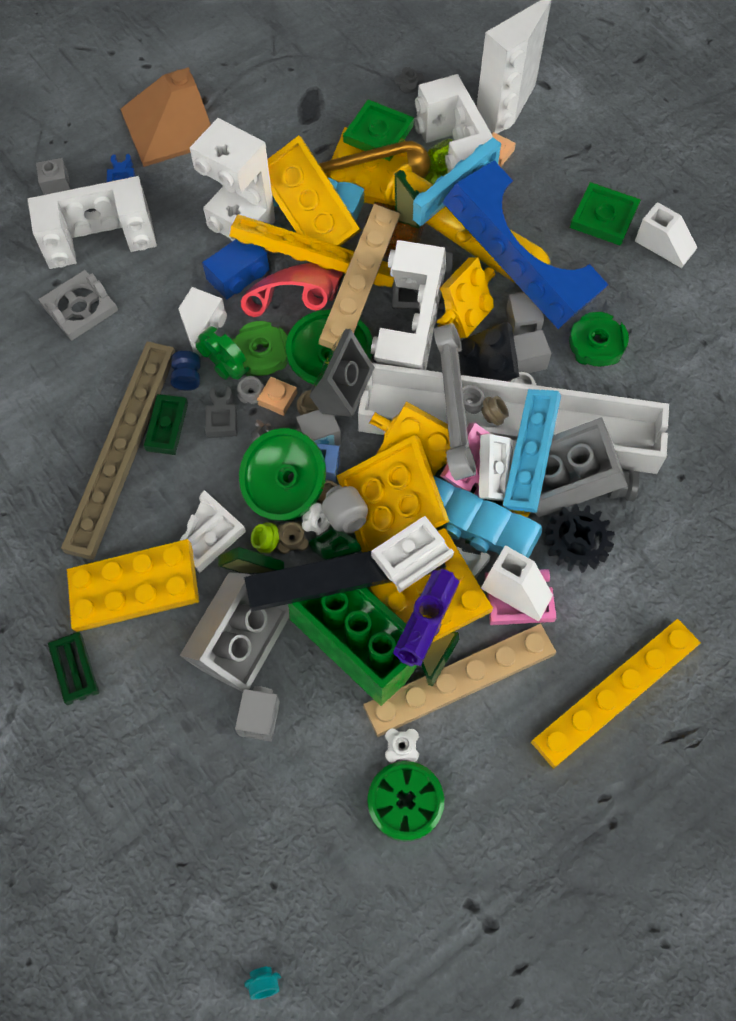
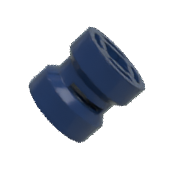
(185, 370)

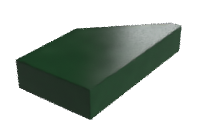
(334, 544)

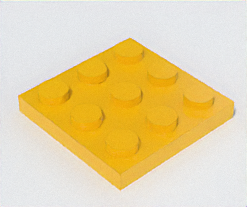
(371, 176)
(396, 491)
(467, 603)

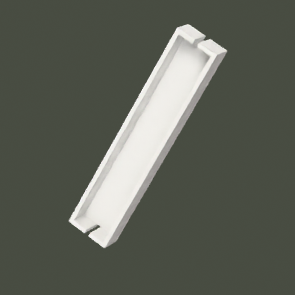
(631, 423)

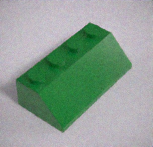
(358, 637)

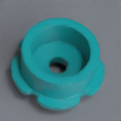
(262, 983)

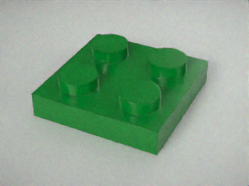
(377, 127)
(605, 213)

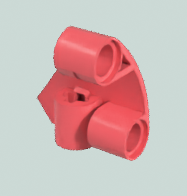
(311, 276)

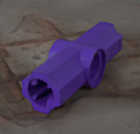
(421, 630)

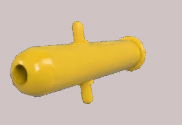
(452, 228)

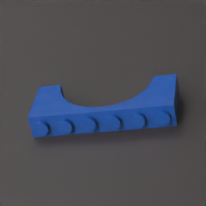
(555, 291)

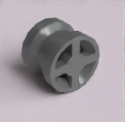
(630, 491)

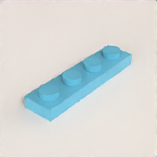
(430, 202)
(532, 450)

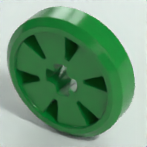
(405, 823)

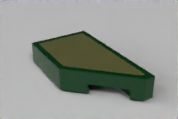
(404, 199)
(248, 561)
(438, 656)

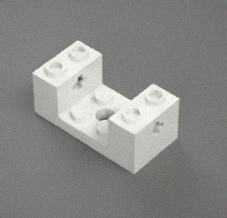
(448, 110)
(241, 168)
(64, 216)
(421, 269)

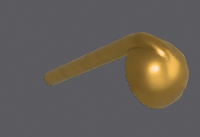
(416, 154)

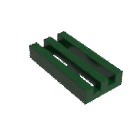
(80, 692)

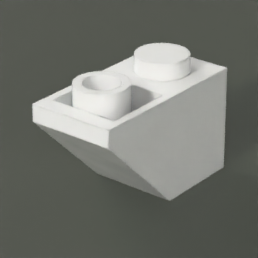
(666, 235)
(199, 312)
(518, 583)

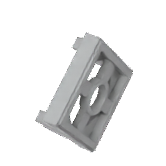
(76, 328)

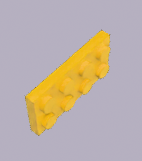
(309, 196)
(132, 585)

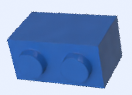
(235, 267)

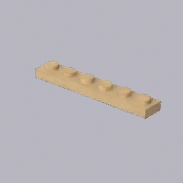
(360, 274)
(461, 679)

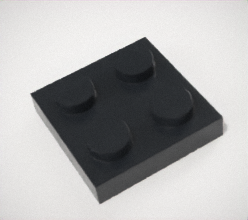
(490, 354)

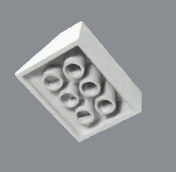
(511, 65)

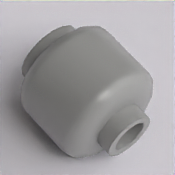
(345, 509)

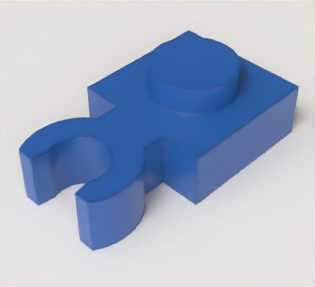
(120, 170)

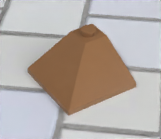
(166, 117)

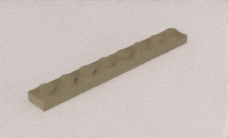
(118, 452)

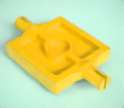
(467, 297)
(414, 421)

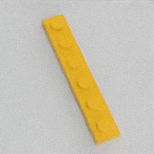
(300, 247)
(615, 693)

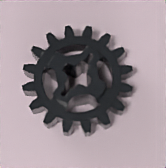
(582, 526)

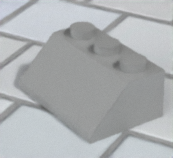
(580, 467)
(232, 639)

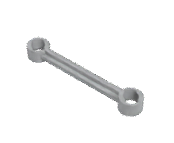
(459, 456)

